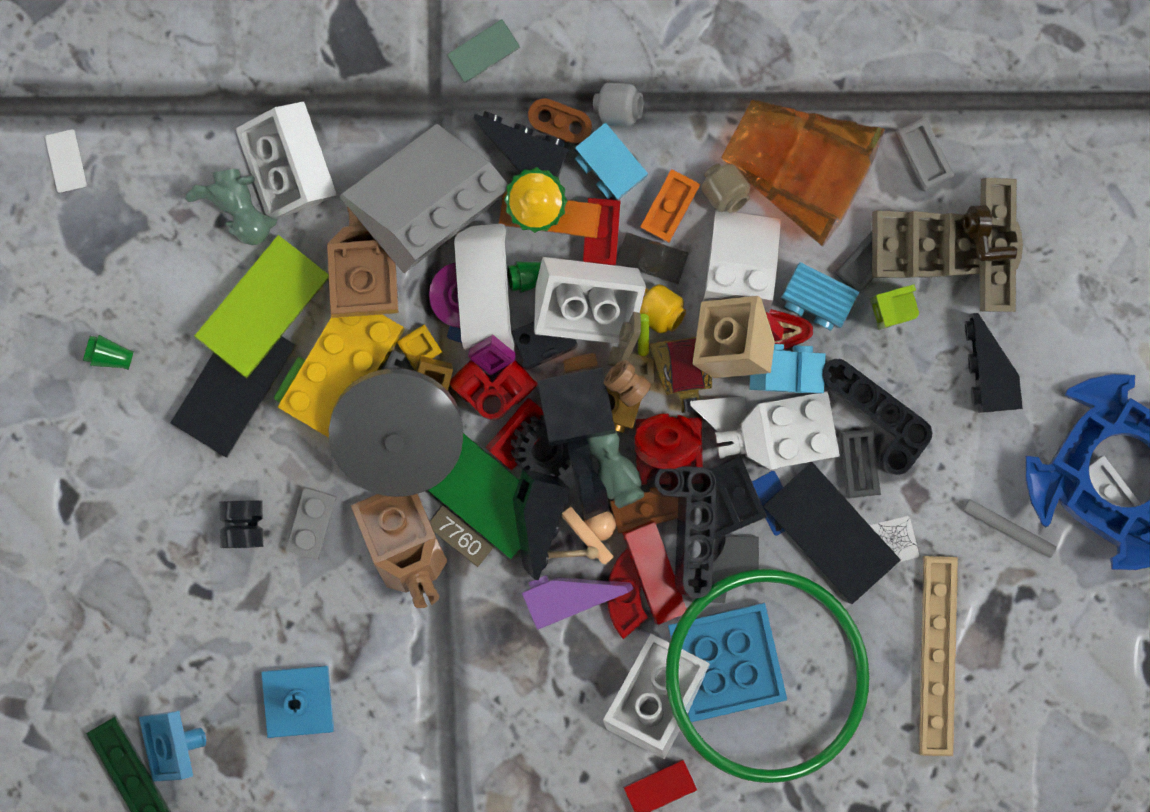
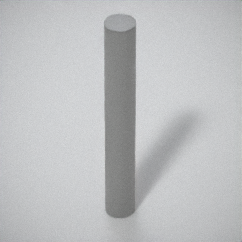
(1010, 528)

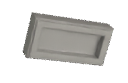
(924, 154)

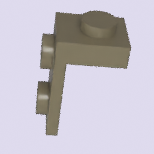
(628, 337)

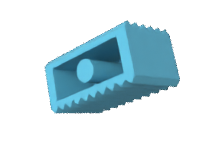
(819, 296)

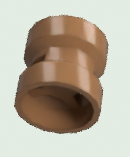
(627, 383)

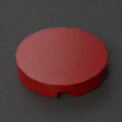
(667, 441)

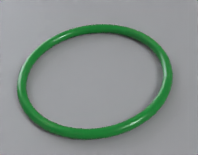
(862, 676)

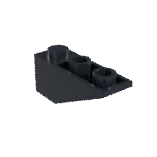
(522, 147)
(995, 376)
(537, 515)

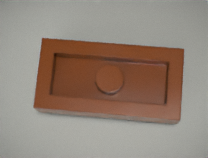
(646, 509)

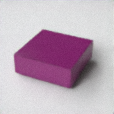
(491, 355)

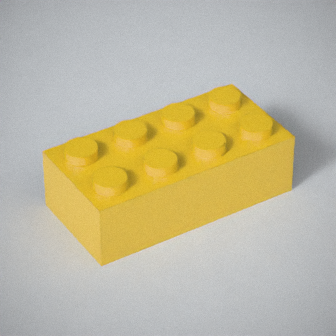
(340, 356)

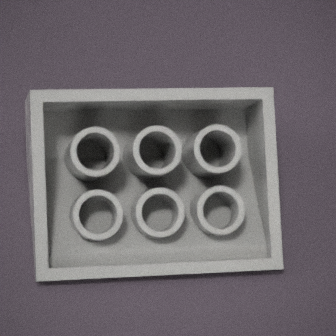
(424, 195)

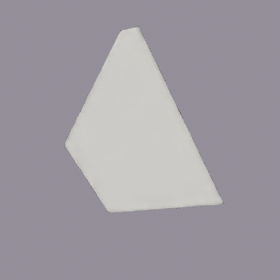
(722, 413)

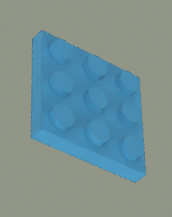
(741, 658)

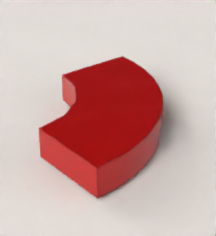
(626, 609)

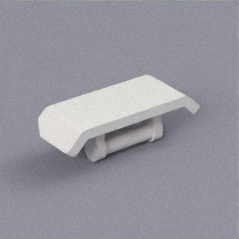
(482, 285)

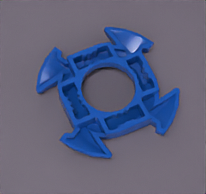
(1068, 473)

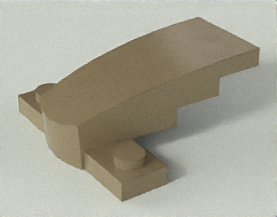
(938, 246)

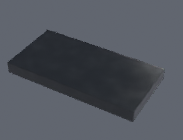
(225, 401)
(831, 533)

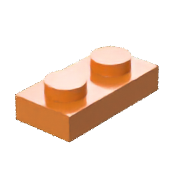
(670, 206)

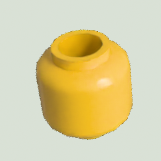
(663, 308)

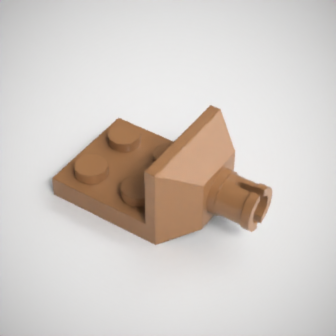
(360, 274)
(402, 544)

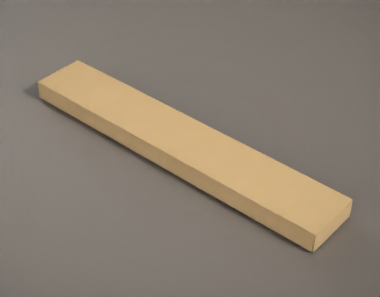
(938, 656)

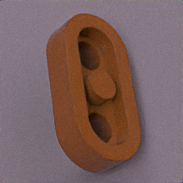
(561, 118)

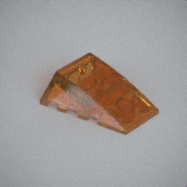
(803, 163)

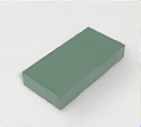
(483, 51)

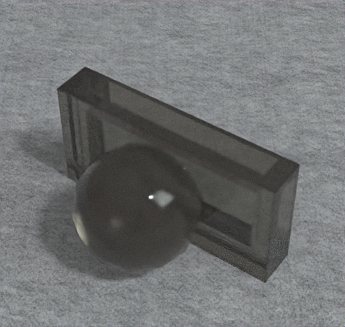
(652, 258)

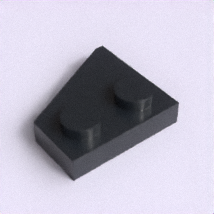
(735, 498)

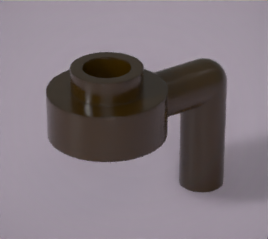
(978, 225)

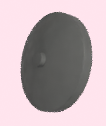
(396, 432)

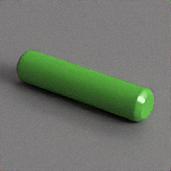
(289, 379)

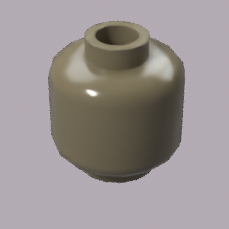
(726, 188)

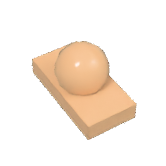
(593, 530)

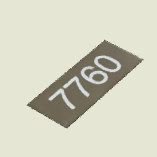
(460, 536)

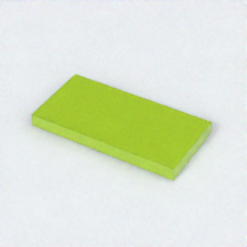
(262, 306)

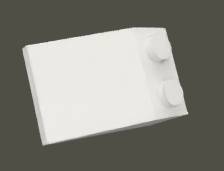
(743, 257)
(642, 704)

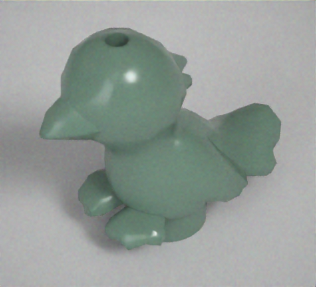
(233, 196)
(615, 470)

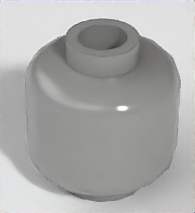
(618, 104)

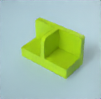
(895, 307)

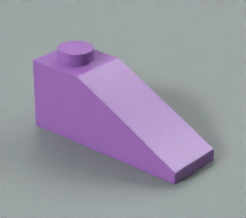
(564, 597)

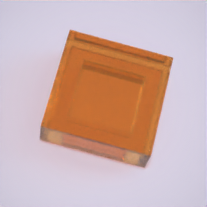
(580, 363)

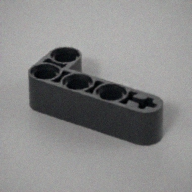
(872, 410)
(686, 530)

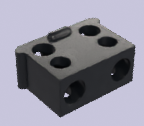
(541, 347)

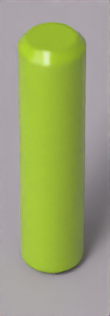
(643, 339)

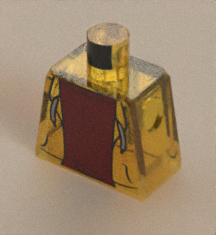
(676, 370)

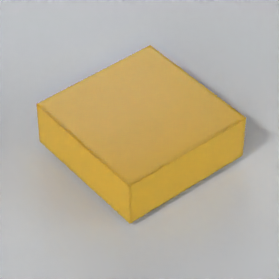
(419, 343)

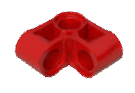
(509, 386)

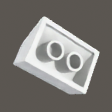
(286, 160)
(585, 299)

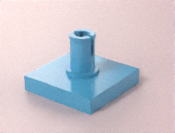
(298, 701)
(169, 745)

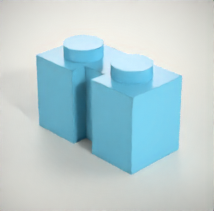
(610, 162)
(792, 371)

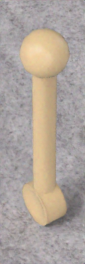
(591, 552)

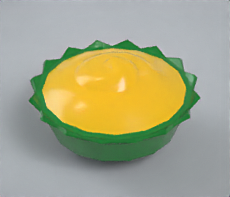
(535, 200)

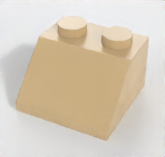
(734, 338)

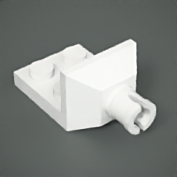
(784, 432)

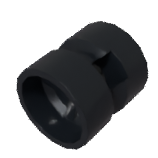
(241, 524)

